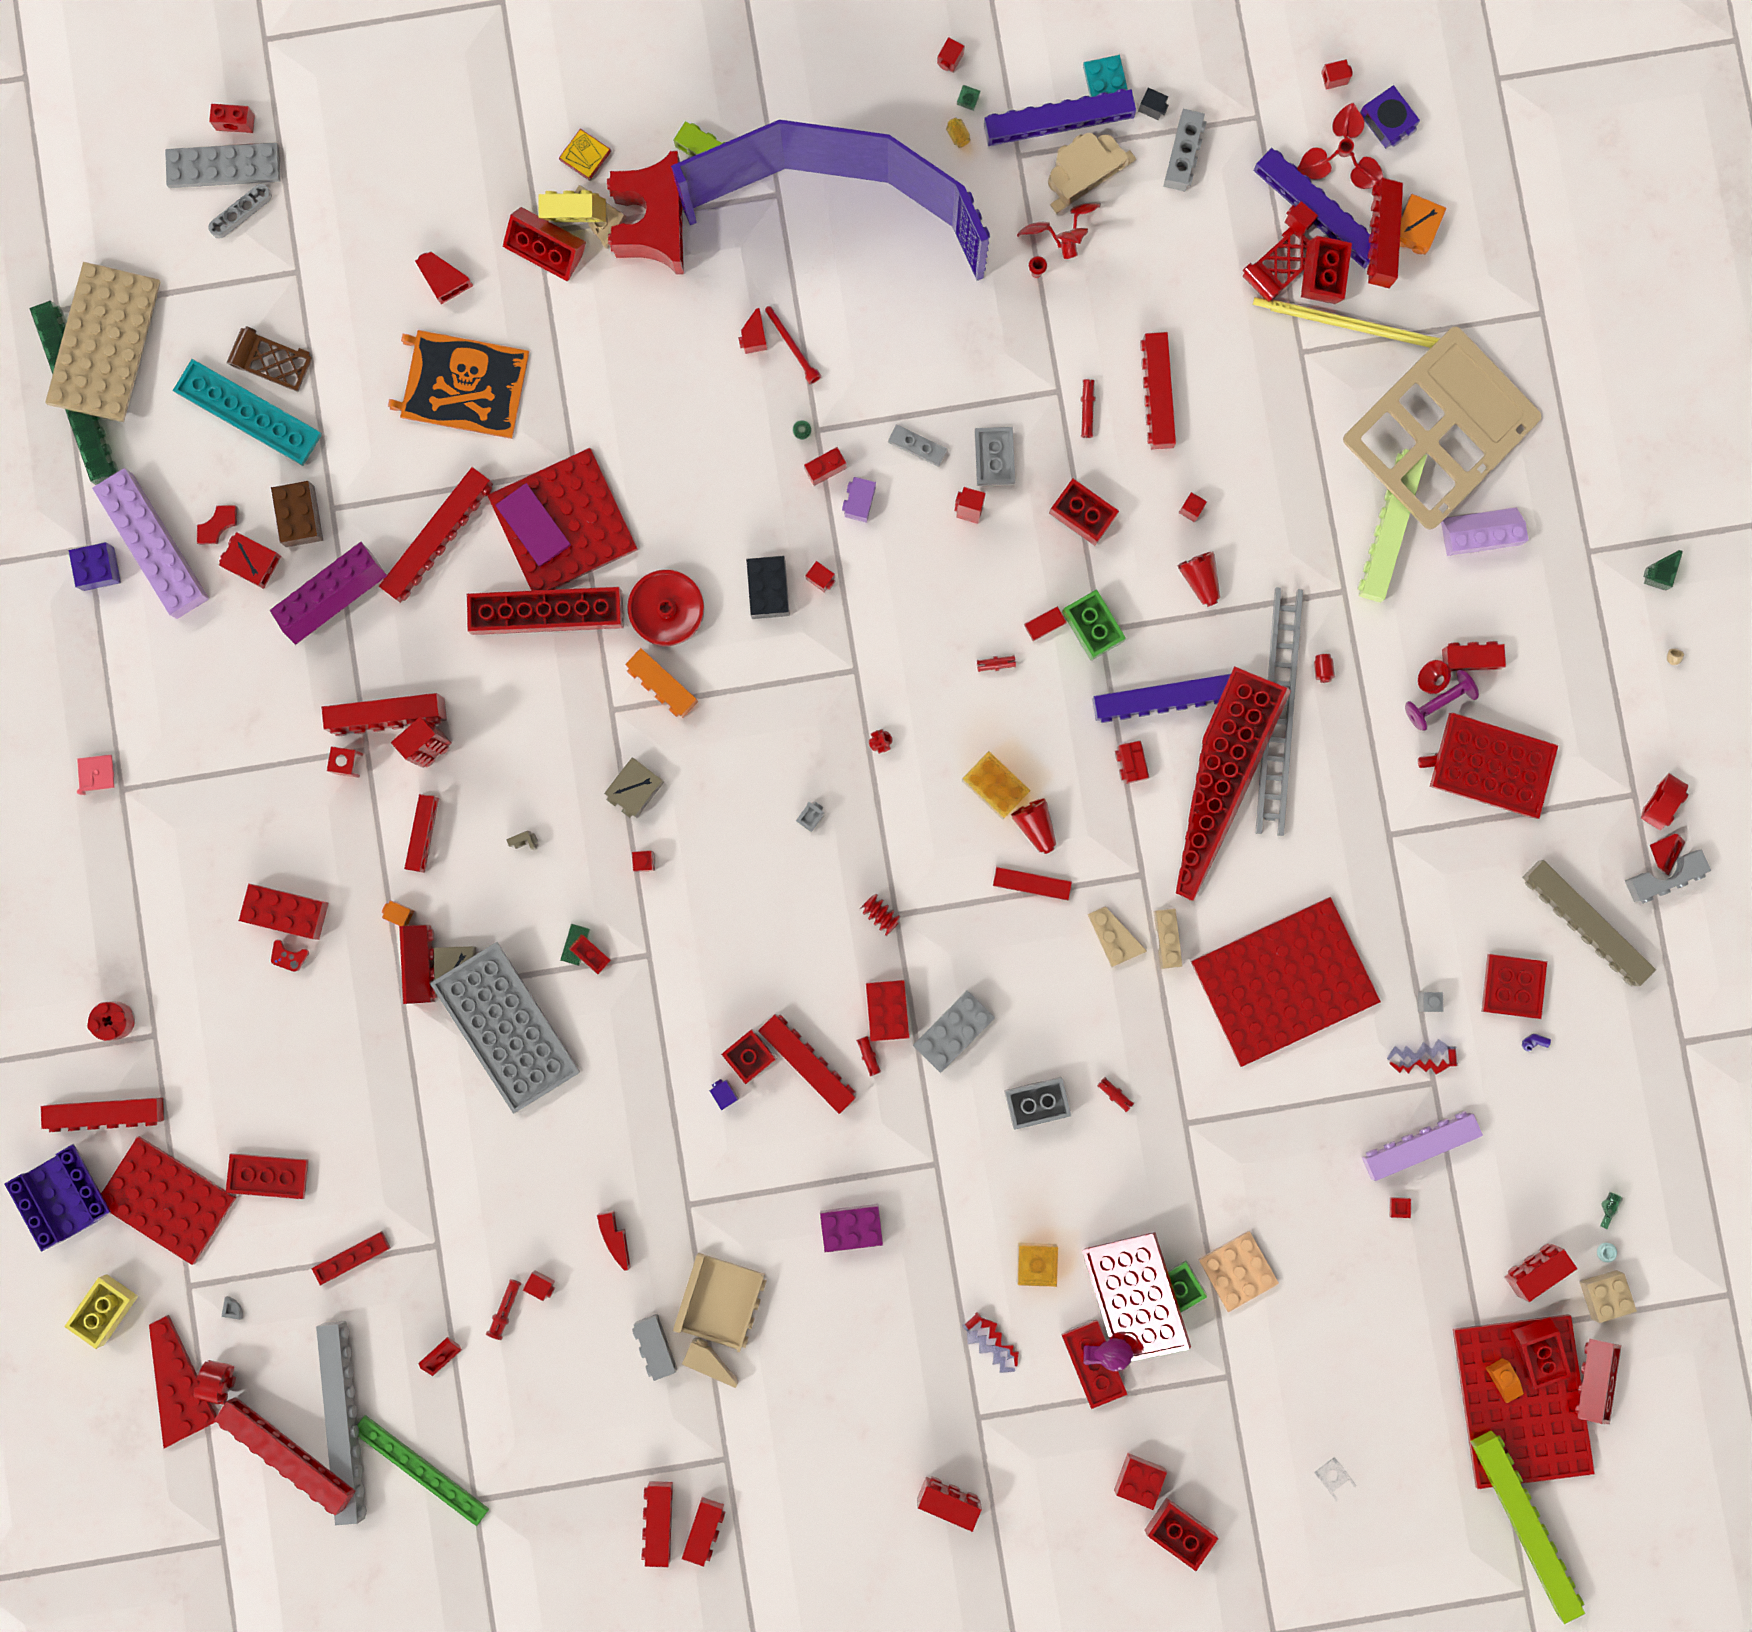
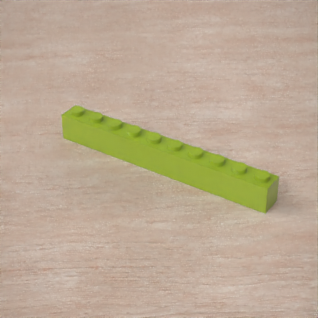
(1527, 1526)

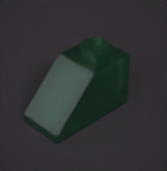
(1663, 572)

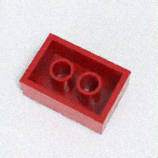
(1326, 270)
(1083, 512)
(887, 1010)
(1540, 1272)
(949, 1503)
(1181, 1534)

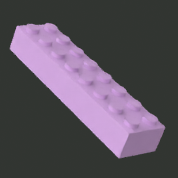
(150, 543)

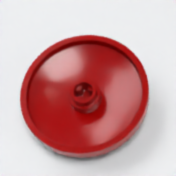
(665, 607)

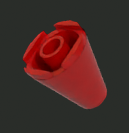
(1202, 577)
(1036, 825)

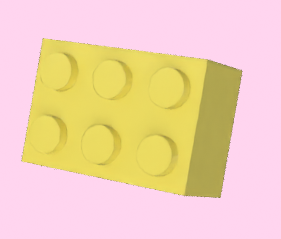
(572, 207)
(101, 1311)

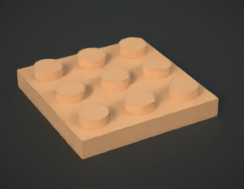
(1238, 1271)

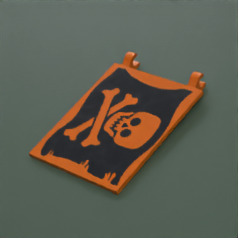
(463, 384)

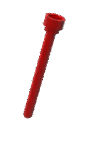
(811, 373)

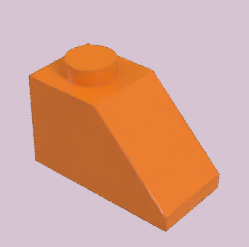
(1505, 1380)

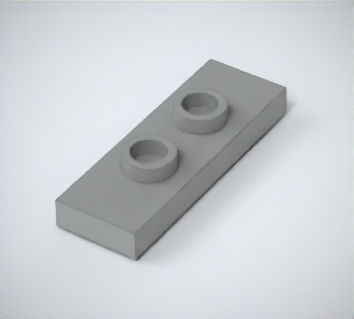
(917, 445)

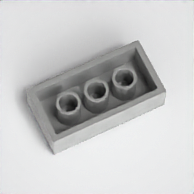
(954, 1031)

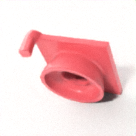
(95, 773)

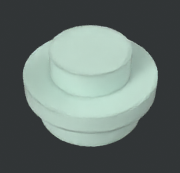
(1606, 1252)

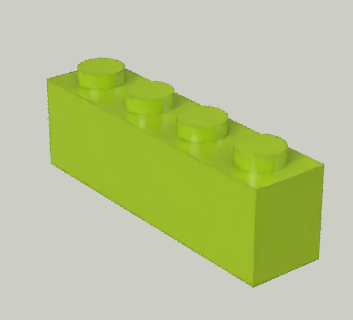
(693, 140)

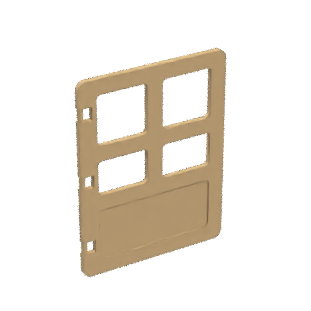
(1472, 397)

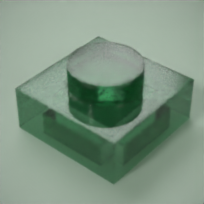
(968, 97)

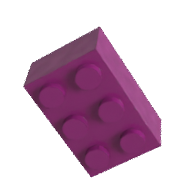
(851, 1228)

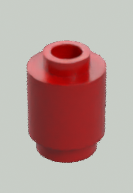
(1324, 668)

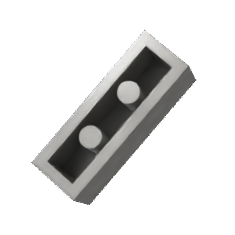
(654, 1347)

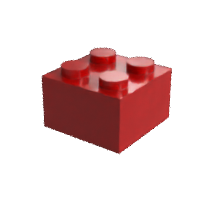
(749, 1056)
(1140, 1481)

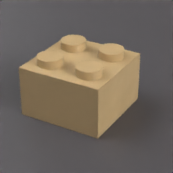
(1608, 1296)

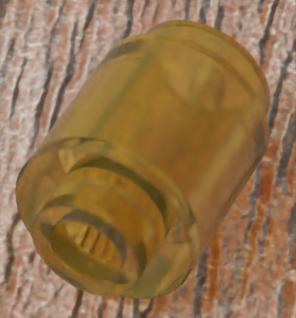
(958, 132)

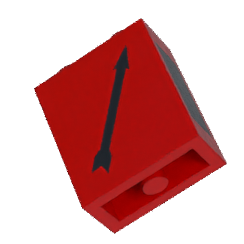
(249, 560)

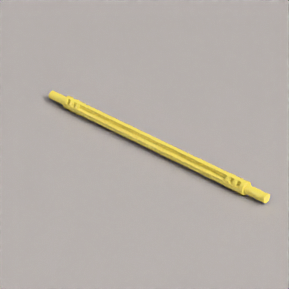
(1347, 322)

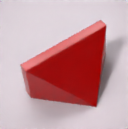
(1667, 851)

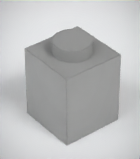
(1430, 1001)

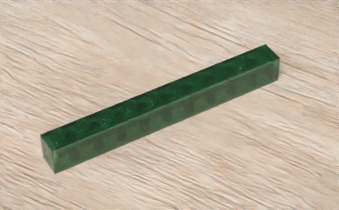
(85, 427)

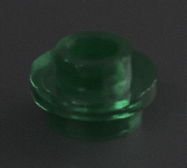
(802, 435)

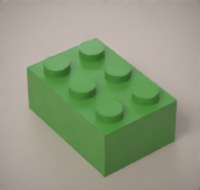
(1093, 625)

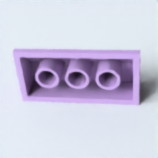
(1484, 531)

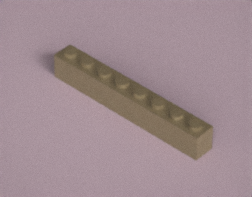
(1588, 923)

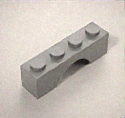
(1688, 867)

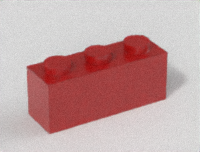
(969, 504)
(1474, 656)
(703, 1532)

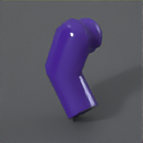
(1534, 1040)

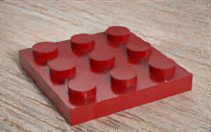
(1514, 986)

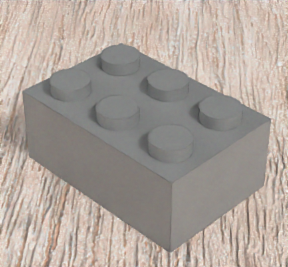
(1037, 1103)

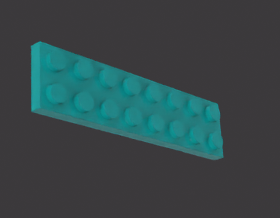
(247, 412)

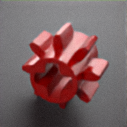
(880, 741)

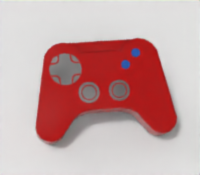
(286, 958)

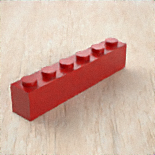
(1385, 233)
(1159, 390)
(806, 1063)
(102, 1113)

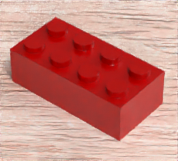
(421, 743)
(283, 911)

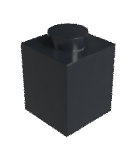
(1154, 104)

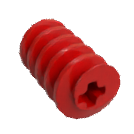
(880, 914)

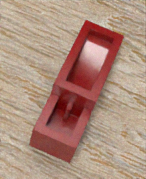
(614, 1239)

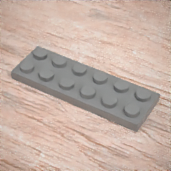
(222, 165)

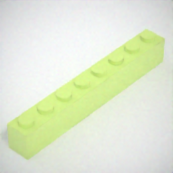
(1388, 537)

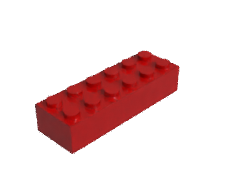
(383, 713)

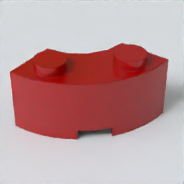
(1665, 802)

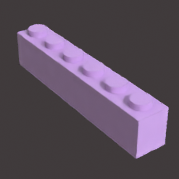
(1422, 1146)

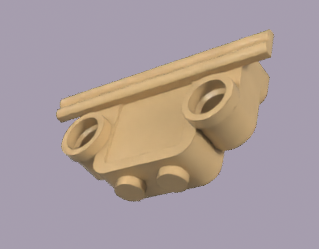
(1085, 166)

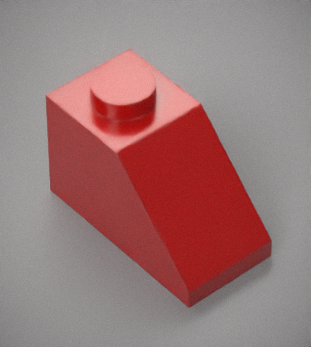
(753, 334)

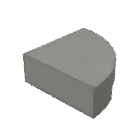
(232, 1309)

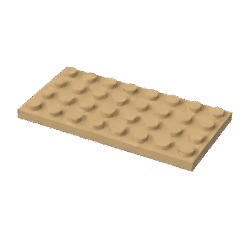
(103, 342)

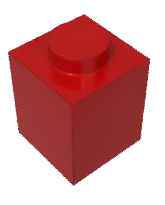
(950, 55)
(1336, 74)
(1300, 218)
(1192, 507)
(820, 577)
(643, 861)
(539, 1286)

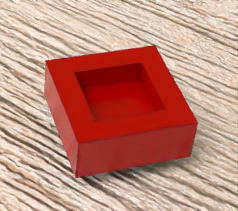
(1400, 1207)

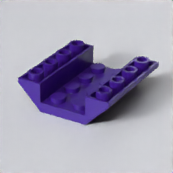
(58, 1198)

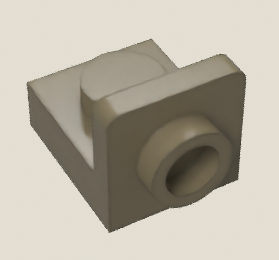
(519, 840)

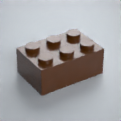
(297, 514)

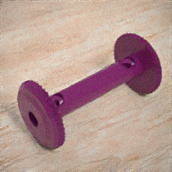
(1465, 685)

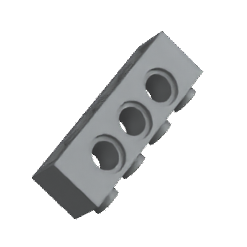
(1188, 121)

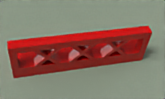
(421, 833)

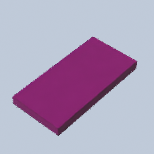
(533, 525)

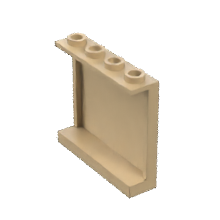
(720, 1301)

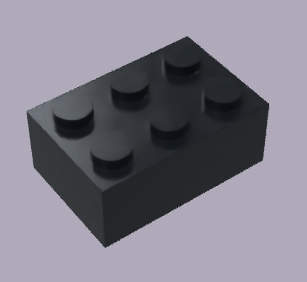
(767, 587)

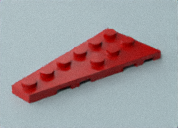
(175, 1385)

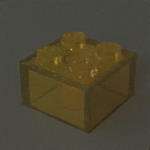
(1037, 1264)

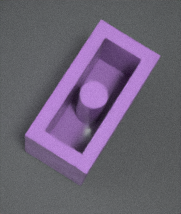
(859, 499)

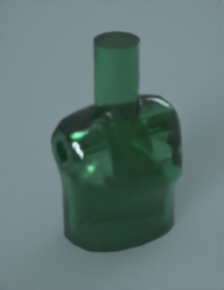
(1611, 1203)

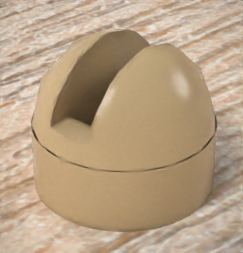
(1675, 656)

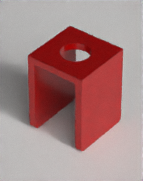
(347, 769)

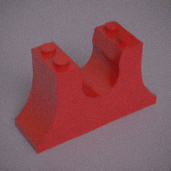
(661, 229)

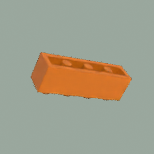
(661, 682)

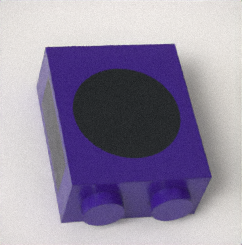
(1390, 117)

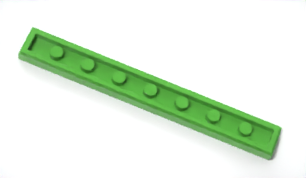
(421, 1471)

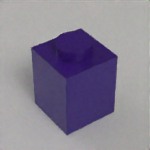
(723, 1093)

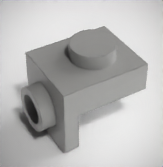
(811, 816)

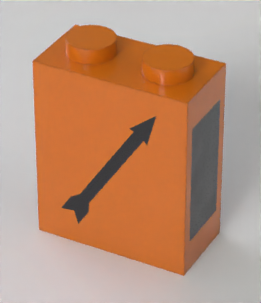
(1420, 223)

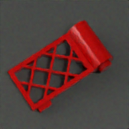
(1262, 278)

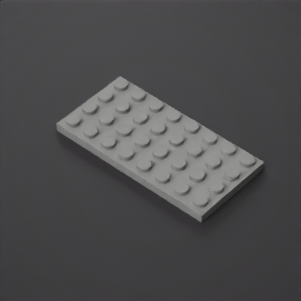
(505, 1027)

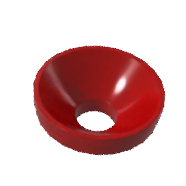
(1430, 673)

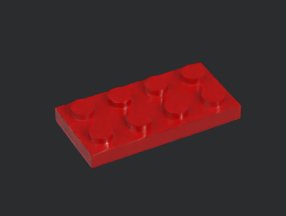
(267, 1176)
(1097, 1382)

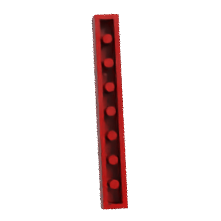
(436, 535)
(284, 1456)

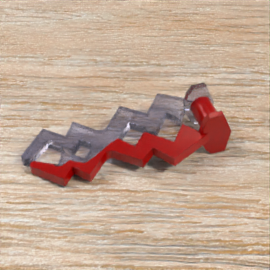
(1416, 1057)
(997, 1348)

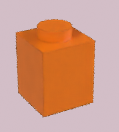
(397, 913)

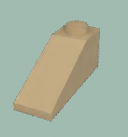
(706, 1361)

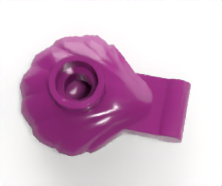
(1112, 1354)

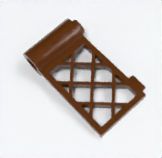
(247, 346)

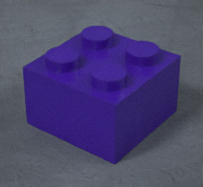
(94, 566)

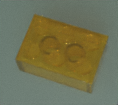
(995, 785)

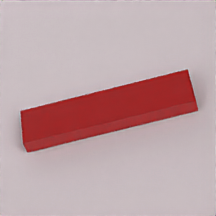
(1032, 883)
(351, 1258)

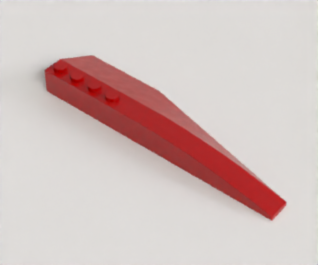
(1226, 767)

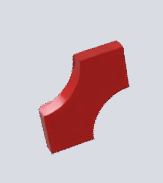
(221, 520)

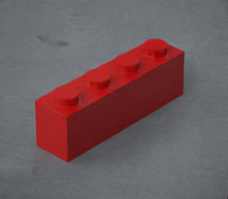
(658, 1524)

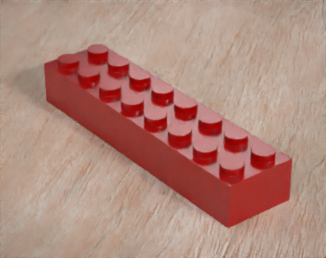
(544, 610)

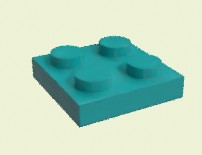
(1104, 75)

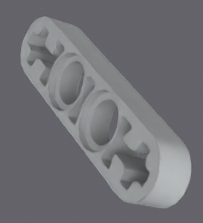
(242, 214)

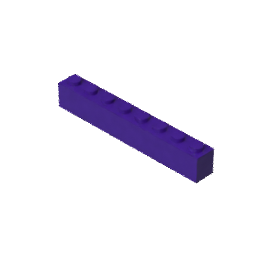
(1059, 117)
(1331, 218)
(1159, 698)

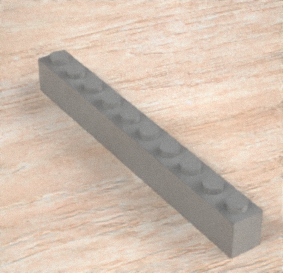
(341, 1415)

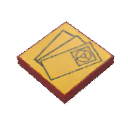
(585, 154)

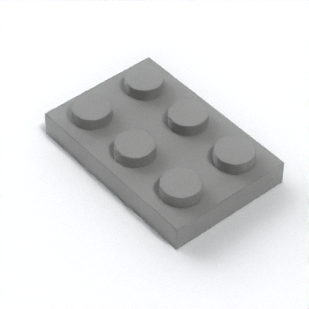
(994, 456)

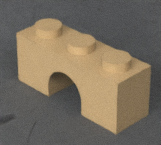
(1168, 936)

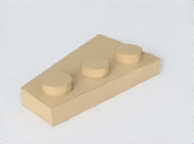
(601, 229)
(1114, 937)

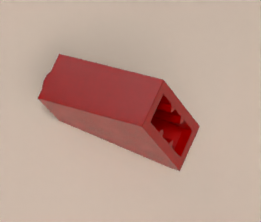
(442, 277)

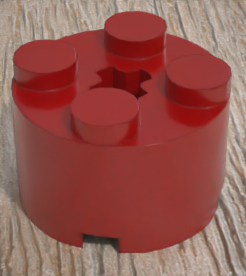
(100, 1024)
(215, 1382)

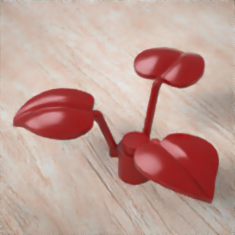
(1347, 124)
(1068, 238)

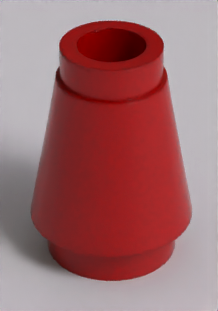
(1037, 266)

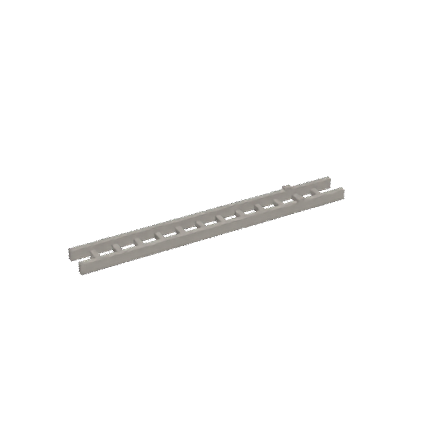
(1290, 709)

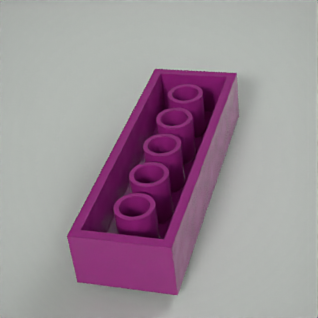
(328, 593)

